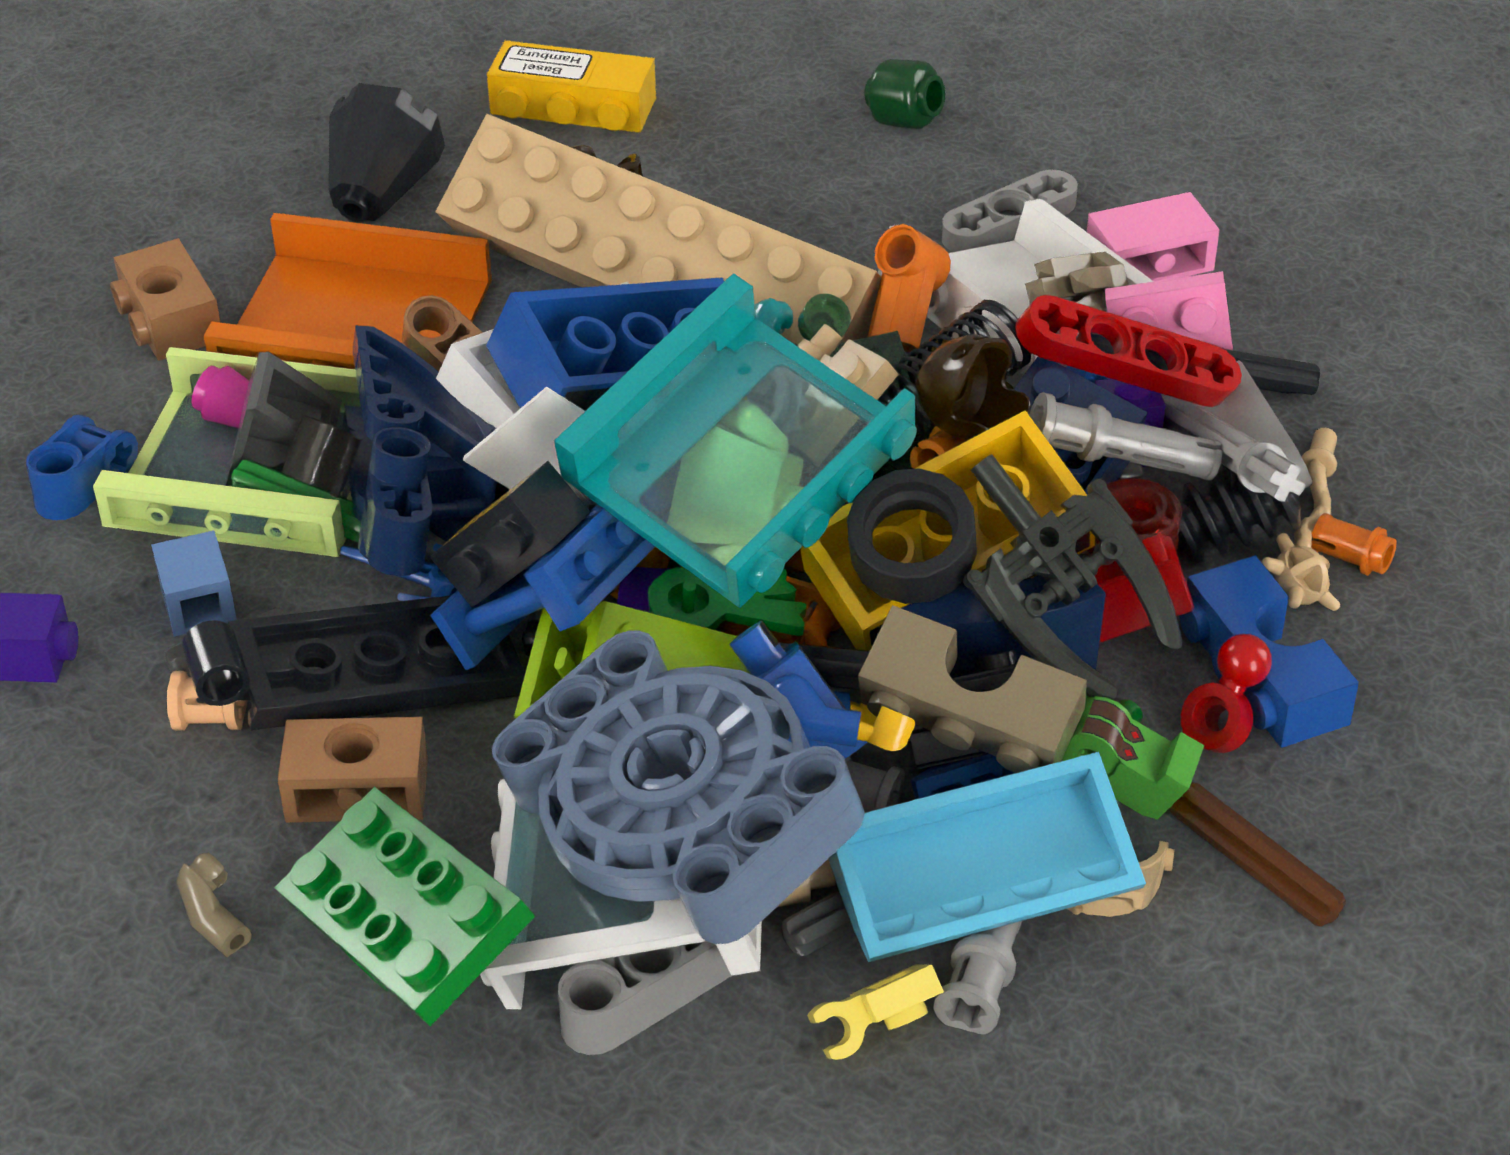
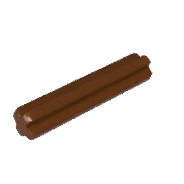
(1259, 855)

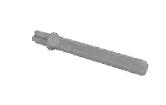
(1258, 465)

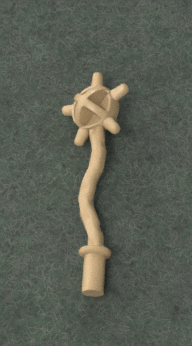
(1299, 567)

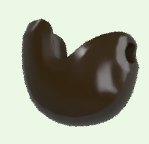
(966, 387)

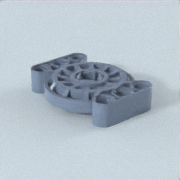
(679, 785)

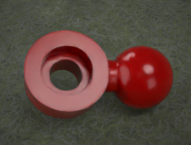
(1243, 663)

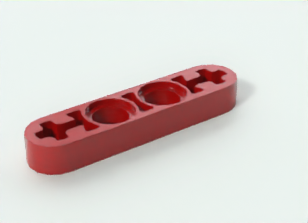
(1062, 330)

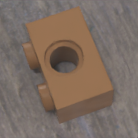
(164, 297)
(338, 761)

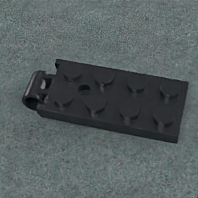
(368, 659)

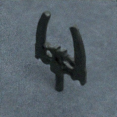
(1048, 550)

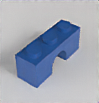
(1307, 684)

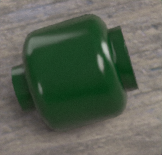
(905, 93)

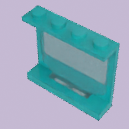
(731, 445)

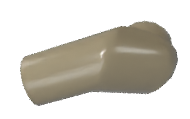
(203, 908)

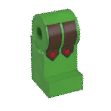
(1140, 764)

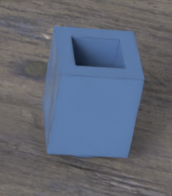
(193, 581)

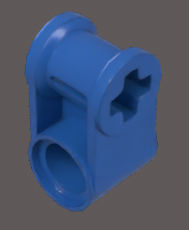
(70, 463)

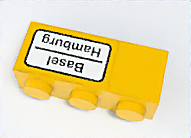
(572, 86)

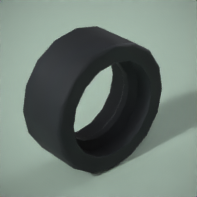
(910, 491)

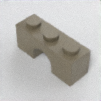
(1020, 723)

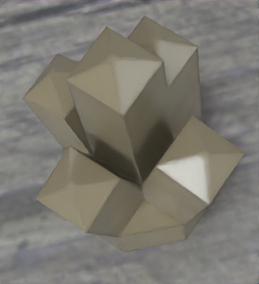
(1078, 278)

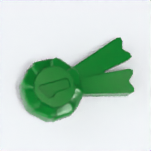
(690, 600)

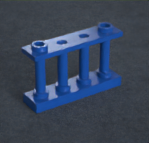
(563, 581)

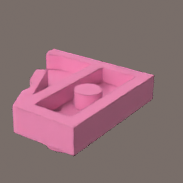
(1182, 305)

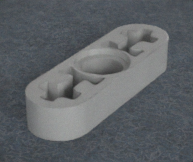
(982, 225)

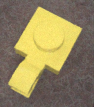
(893, 999)

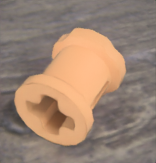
(185, 710)

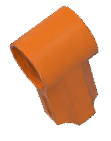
(911, 271)

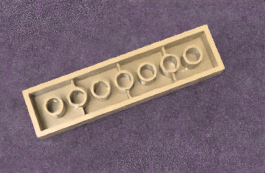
(618, 227)

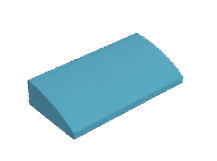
(985, 857)

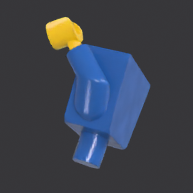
(824, 714)

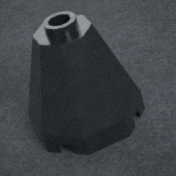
(378, 149)

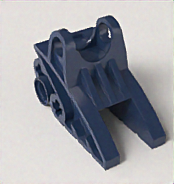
(410, 456)

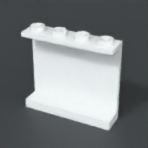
(1003, 269)

